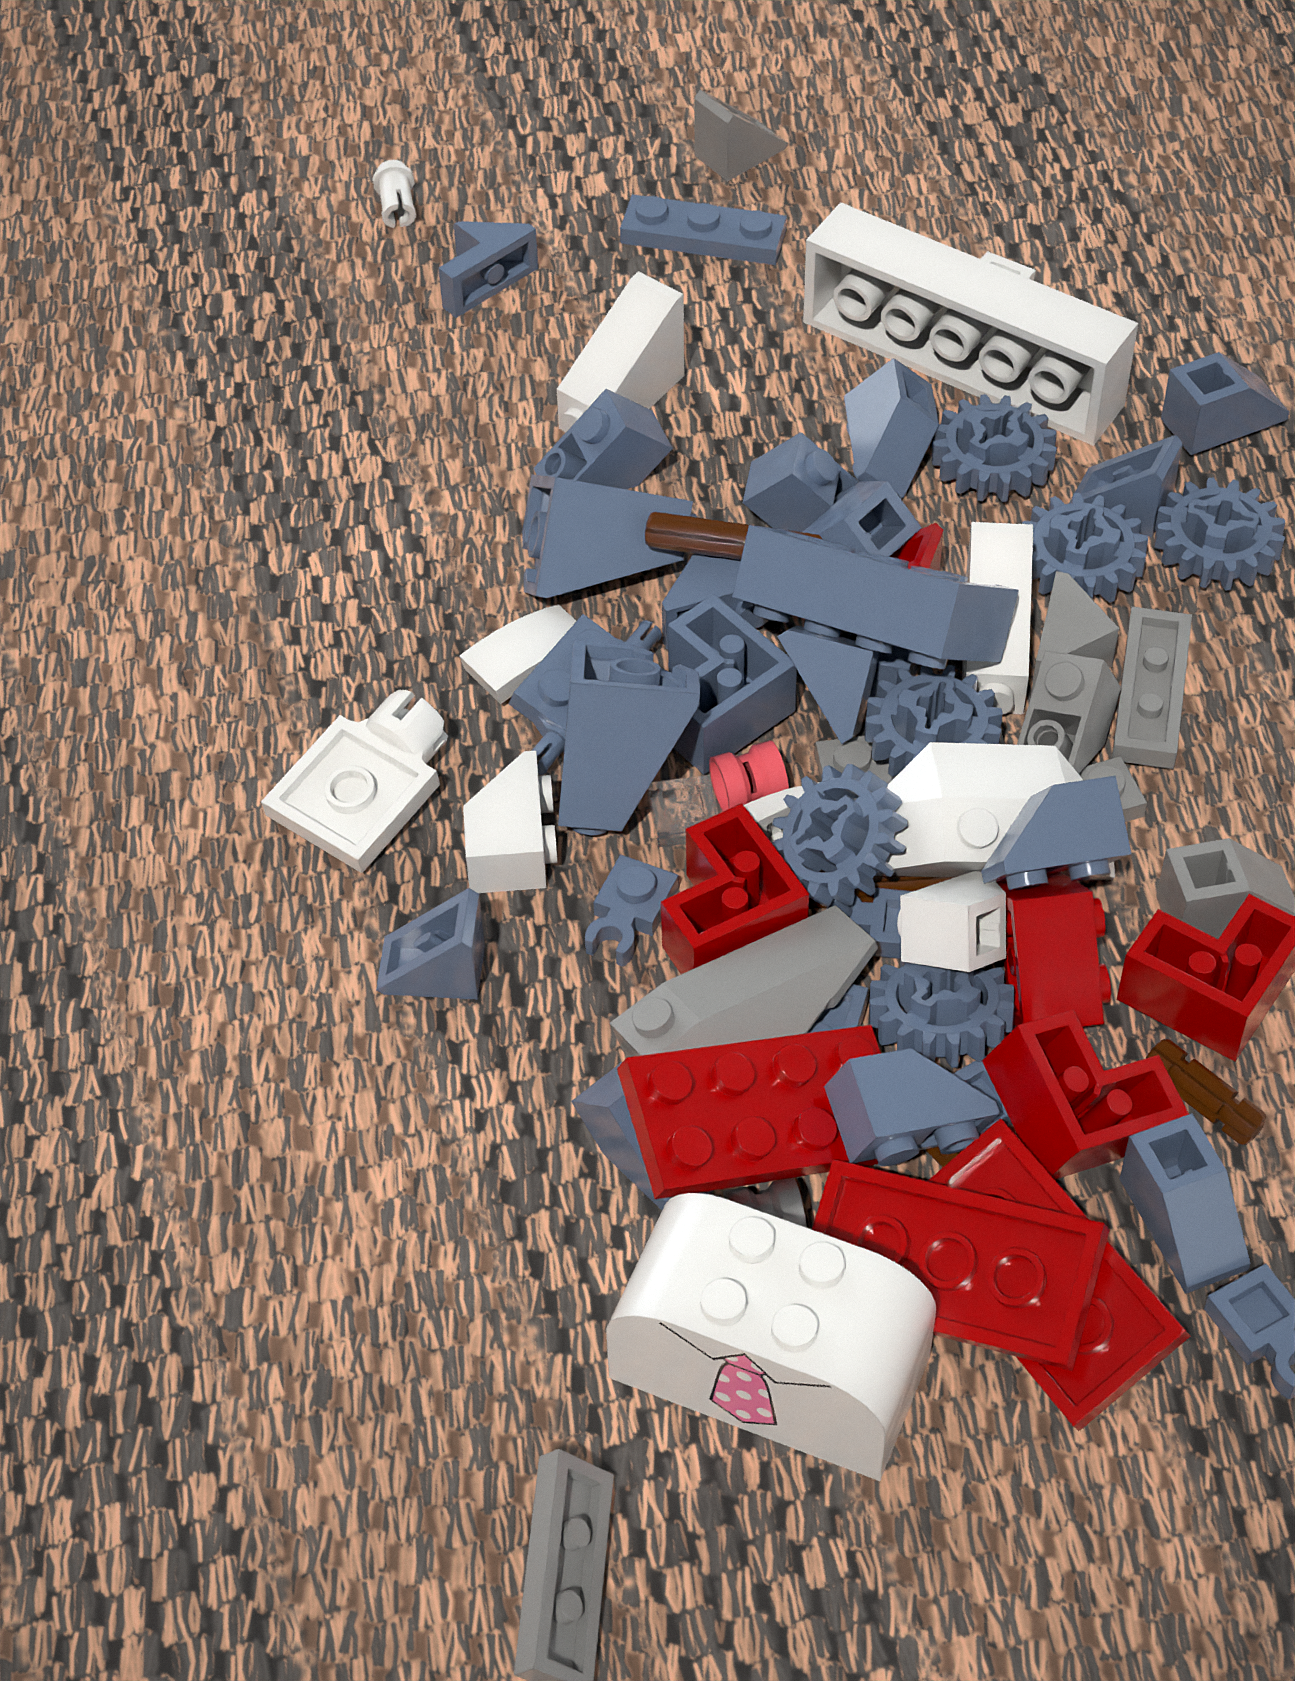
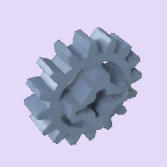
(994, 447)
(1219, 533)
(1088, 544)
(927, 711)
(836, 832)
(942, 1010)

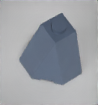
(590, 534)
(618, 731)

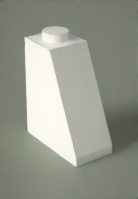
(631, 352)
(1004, 557)

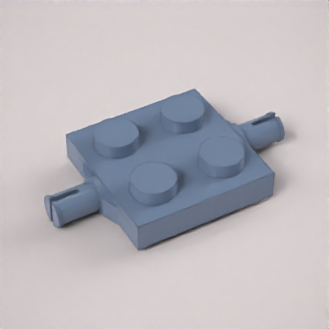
(546, 689)

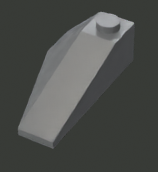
(752, 992)

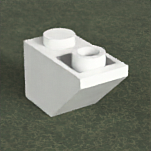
(505, 829)
(954, 924)

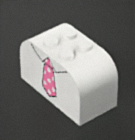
(774, 1330)

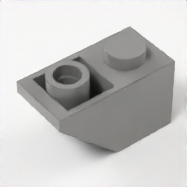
(1071, 706)
(1213, 878)

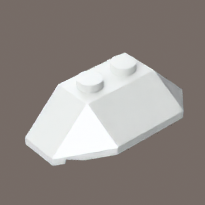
(965, 801)

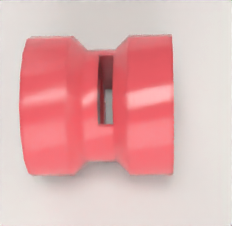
(748, 775)

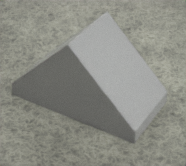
(730, 138)
(1075, 625)

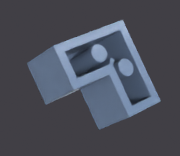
(742, 680)

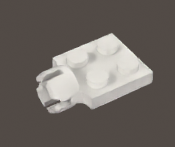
(361, 780)

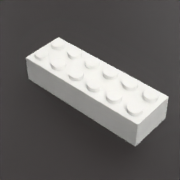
(937, 303)

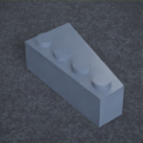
(873, 597)

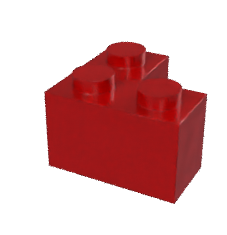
(737, 893)
(1055, 951)
(1208, 984)
(1067, 1104)

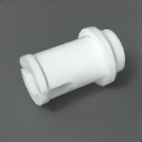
(394, 185)

